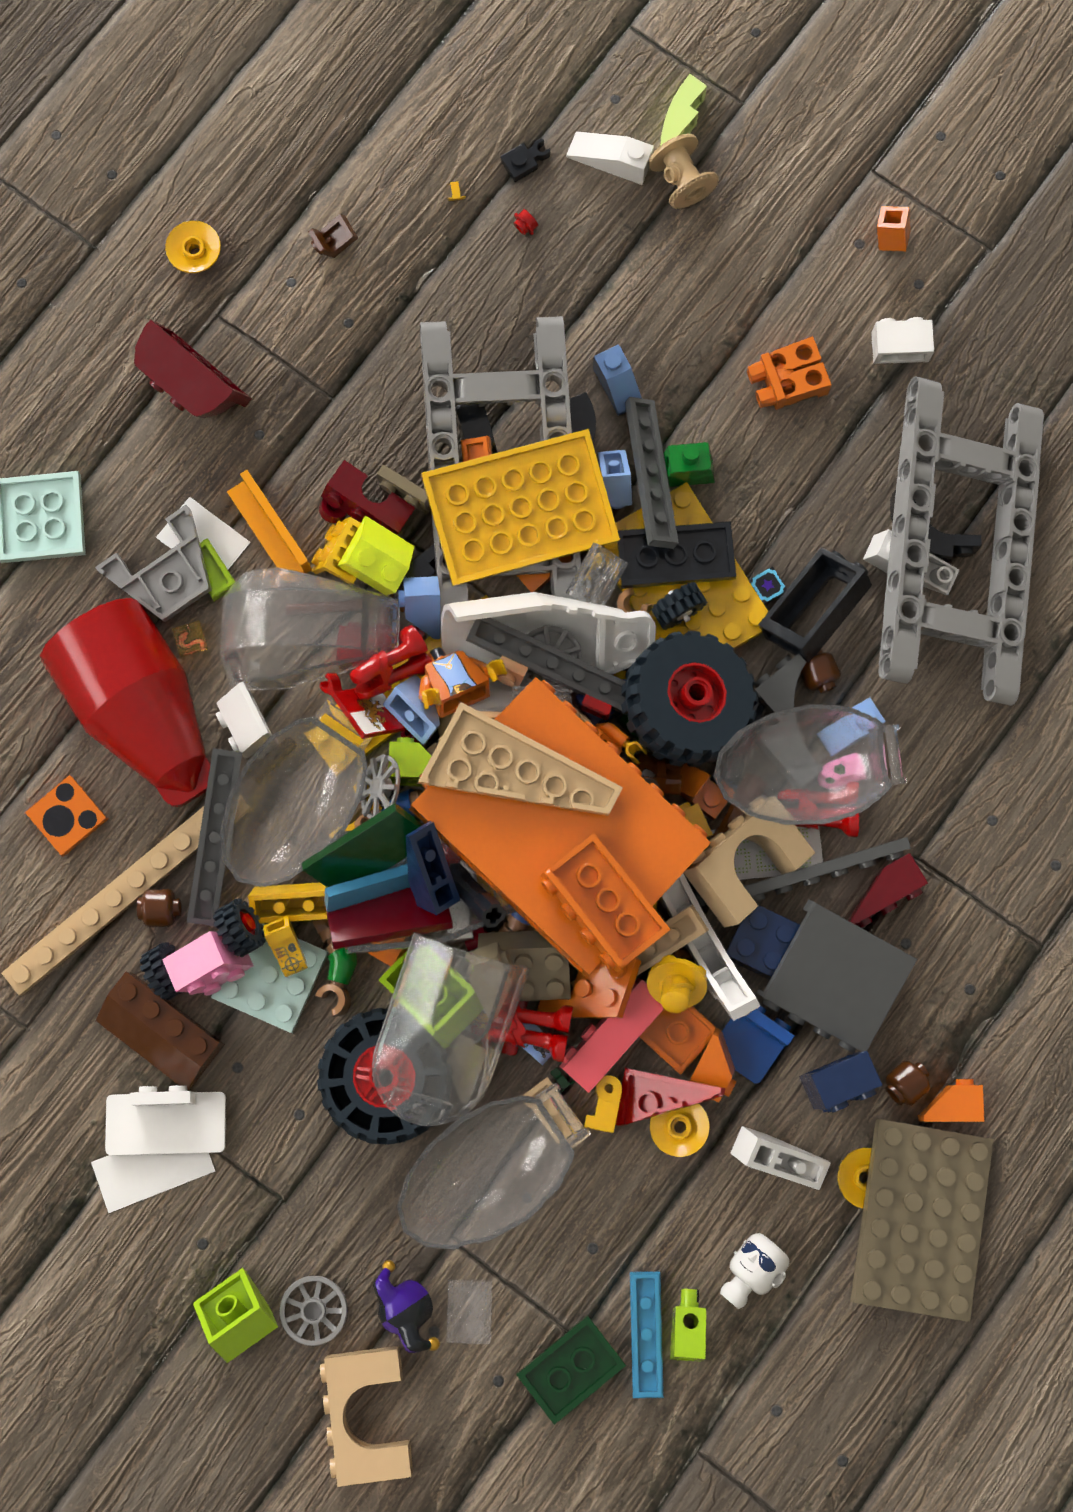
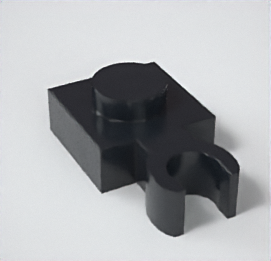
(522, 161)

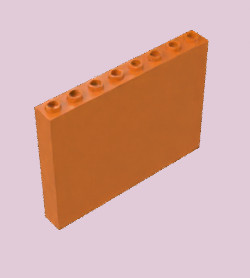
(518, 840)

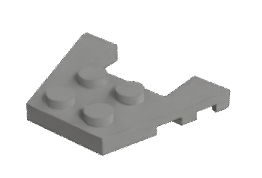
(172, 579)

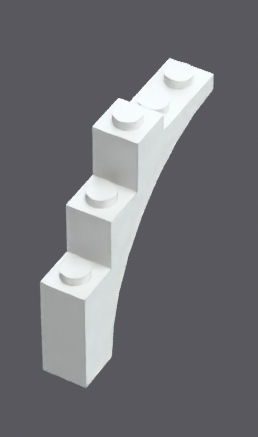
(707, 951)

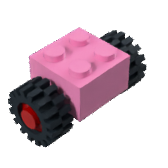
(210, 958)

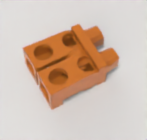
(790, 375)

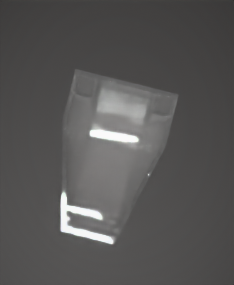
(299, 627)

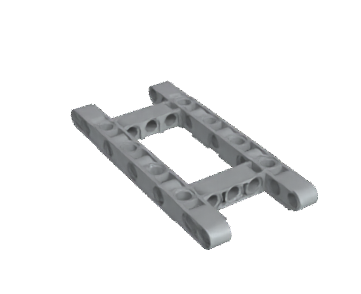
(495, 388)
(1017, 474)

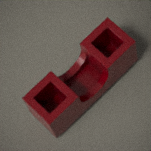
(346, 493)

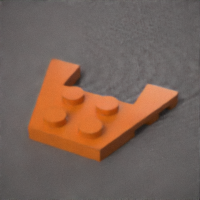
(599, 994)

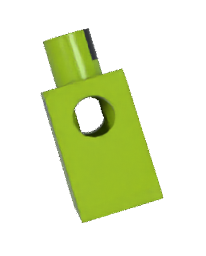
(685, 1342)

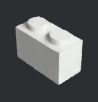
(902, 341)

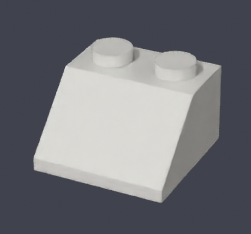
(243, 719)

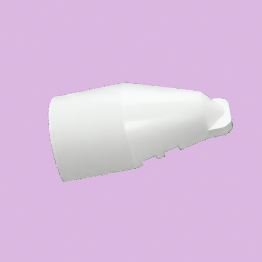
(605, 633)

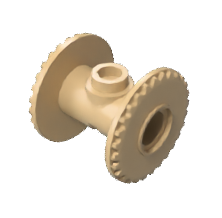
(678, 168)

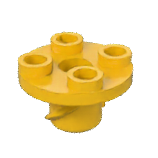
(677, 983)

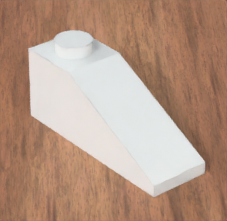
(612, 154)
(779, 1158)

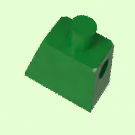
(689, 464)

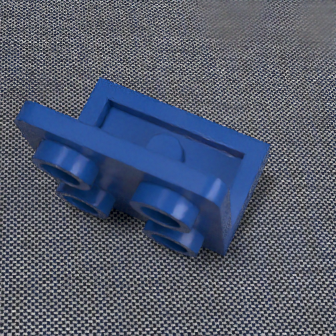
(756, 1043)

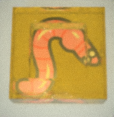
(190, 638)

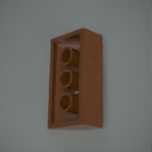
(158, 1031)

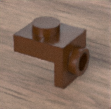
(333, 237)

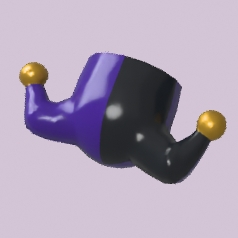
(404, 1309)

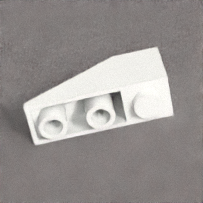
(939, 574)

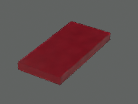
(383, 919)

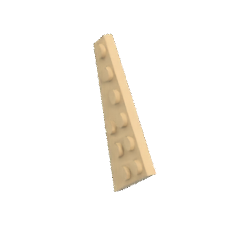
(502, 763)

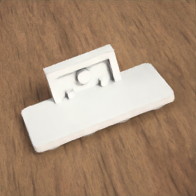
(165, 1122)

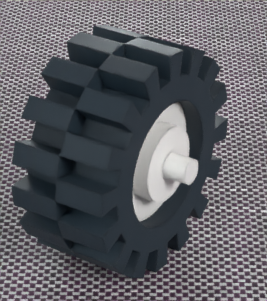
(679, 605)

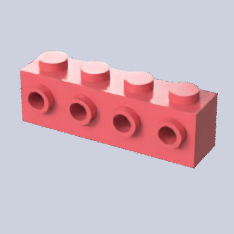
(610, 1038)

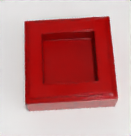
(596, 707)

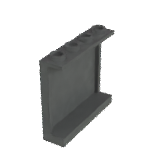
(838, 978)

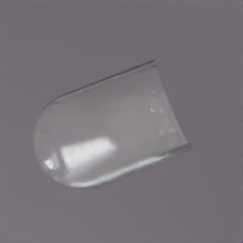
(444, 1031)

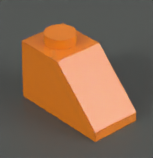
(716, 1065)
(956, 1104)

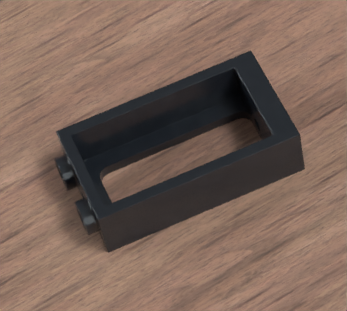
(803, 591)

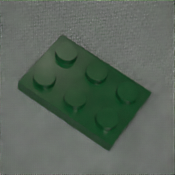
(570, 1369)

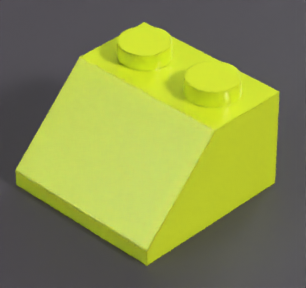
(377, 557)

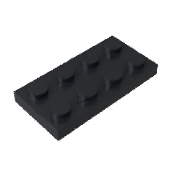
(701, 555)

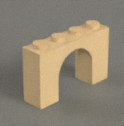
(715, 873)
(354, 1459)

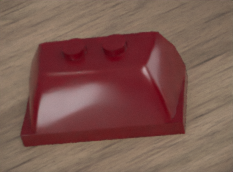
(184, 373)

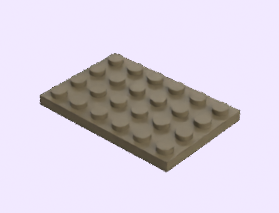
(922, 1220)

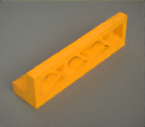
(267, 525)

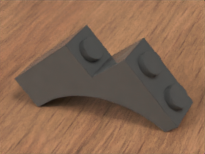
(778, 691)

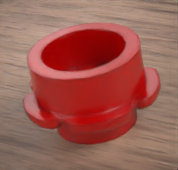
(525, 222)

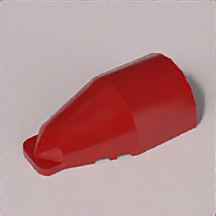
(131, 696)

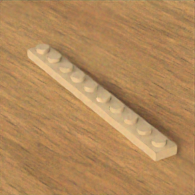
(105, 906)

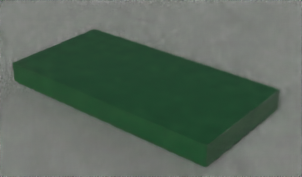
(364, 850)

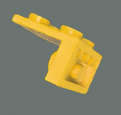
(338, 539)

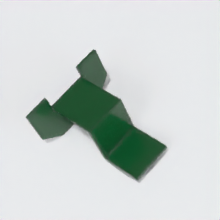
(559, 1077)

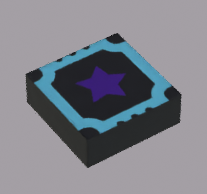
(768, 585)

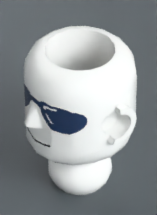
(756, 1267)

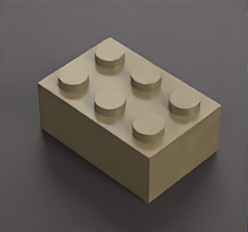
(548, 968)

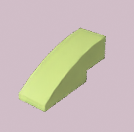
(682, 111)

